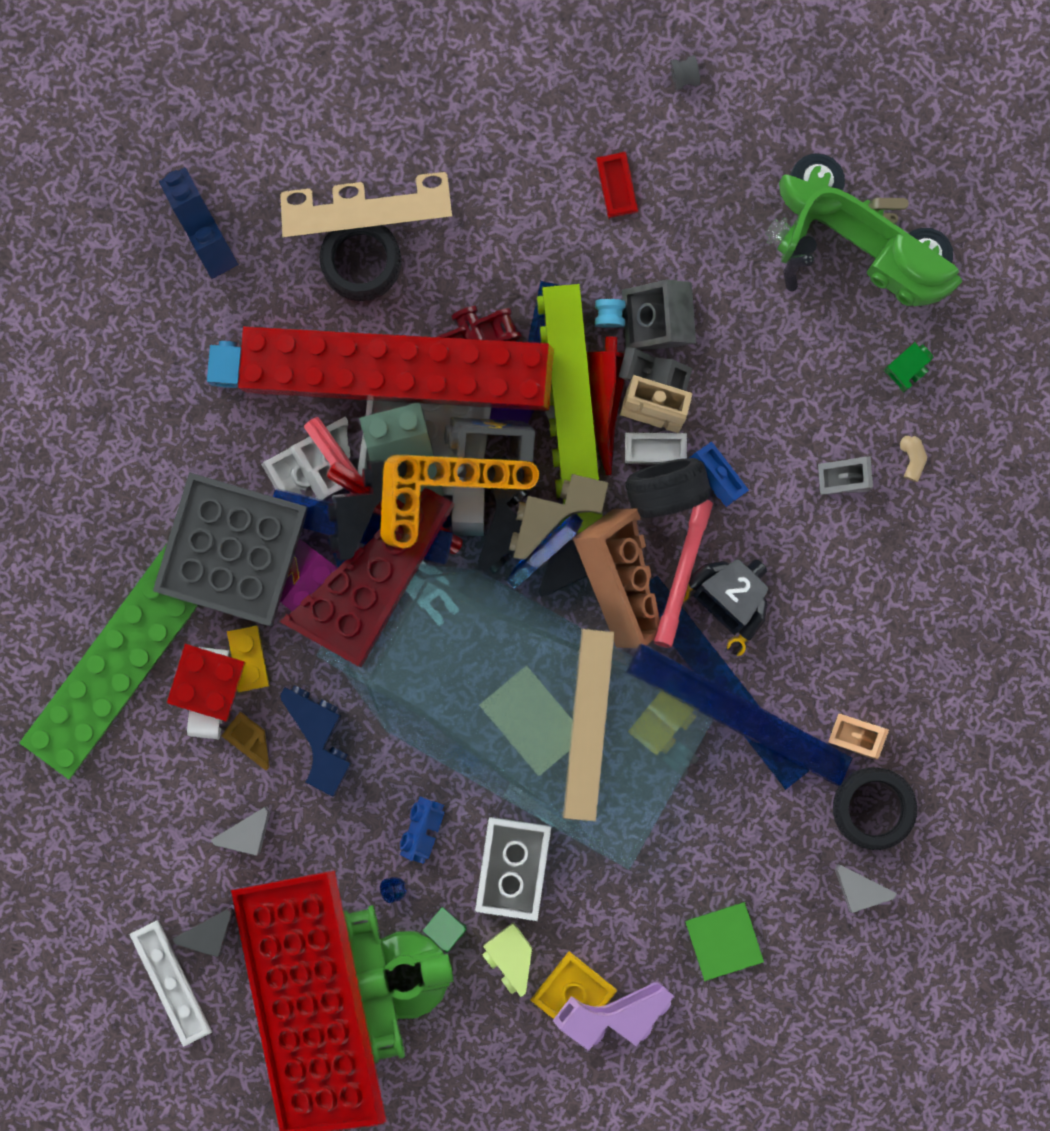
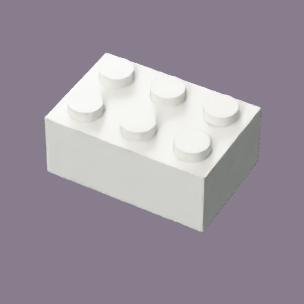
(513, 868)

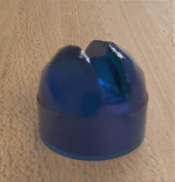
(387, 891)

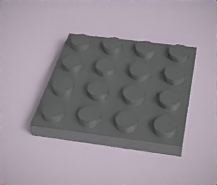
(230, 549)

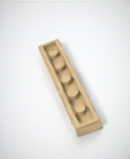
(588, 725)

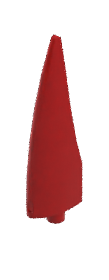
(605, 397)

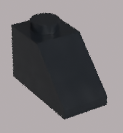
(562, 570)

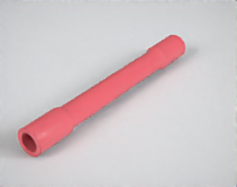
(670, 619)

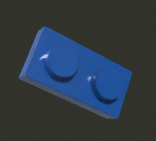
(720, 474)

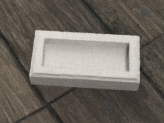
(654, 447)

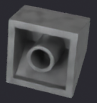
(659, 315)

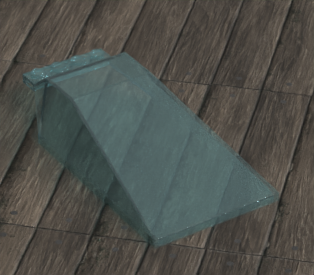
(492, 694)

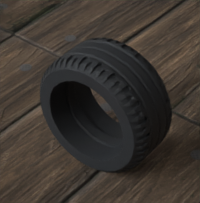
(367, 290)
(668, 487)
(907, 816)

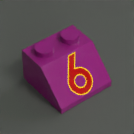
(305, 576)

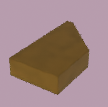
(249, 739)

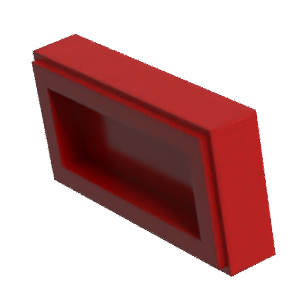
(616, 184)

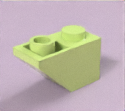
(512, 955)

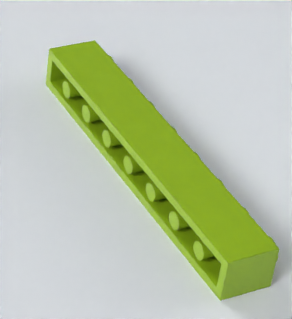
(569, 389)

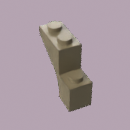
(542, 516)

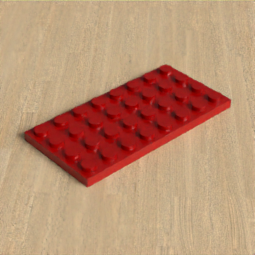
(308, 1004)

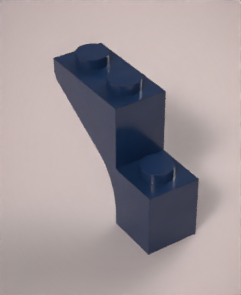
(198, 222)
(318, 725)

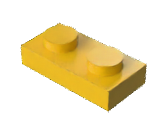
(247, 647)

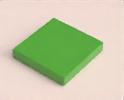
(724, 941)

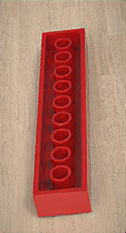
(396, 368)

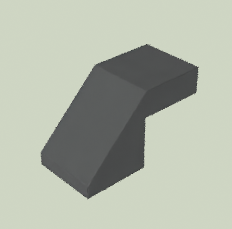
(655, 369)

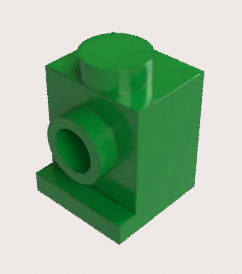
(909, 366)

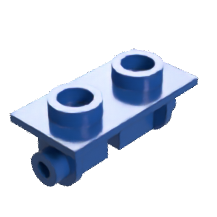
(415, 843)

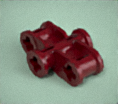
(485, 328)

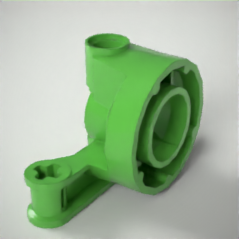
(381, 1003)

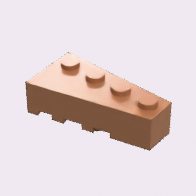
(619, 576)

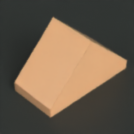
(858, 736)

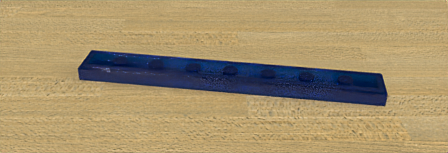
(706, 661)
(739, 714)

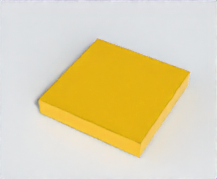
(572, 979)

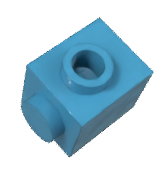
(224, 364)

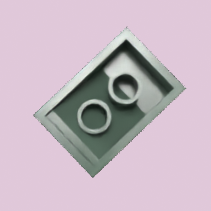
(399, 433)

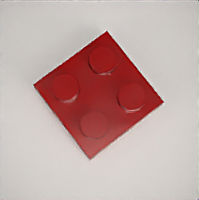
(206, 682)

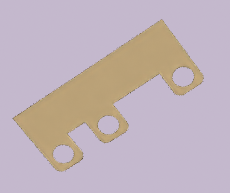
(360, 213)

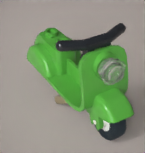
(909, 264)

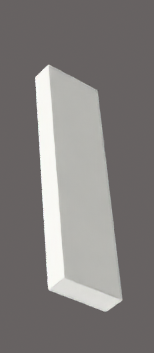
(170, 983)

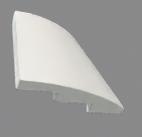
(306, 466)

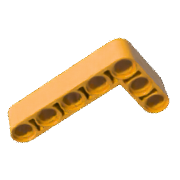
(445, 476)

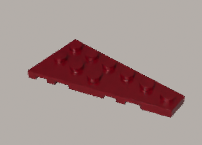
(364, 590)

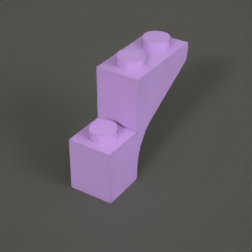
(628, 1016)

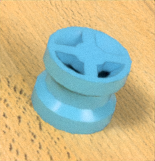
(610, 313)

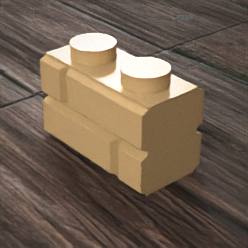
(656, 404)

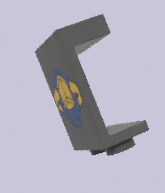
(520, 435)

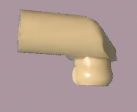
(917, 456)

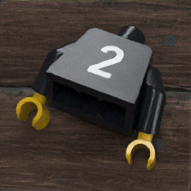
(732, 596)

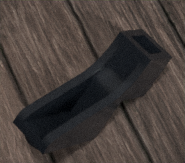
(353, 511)
(502, 525)

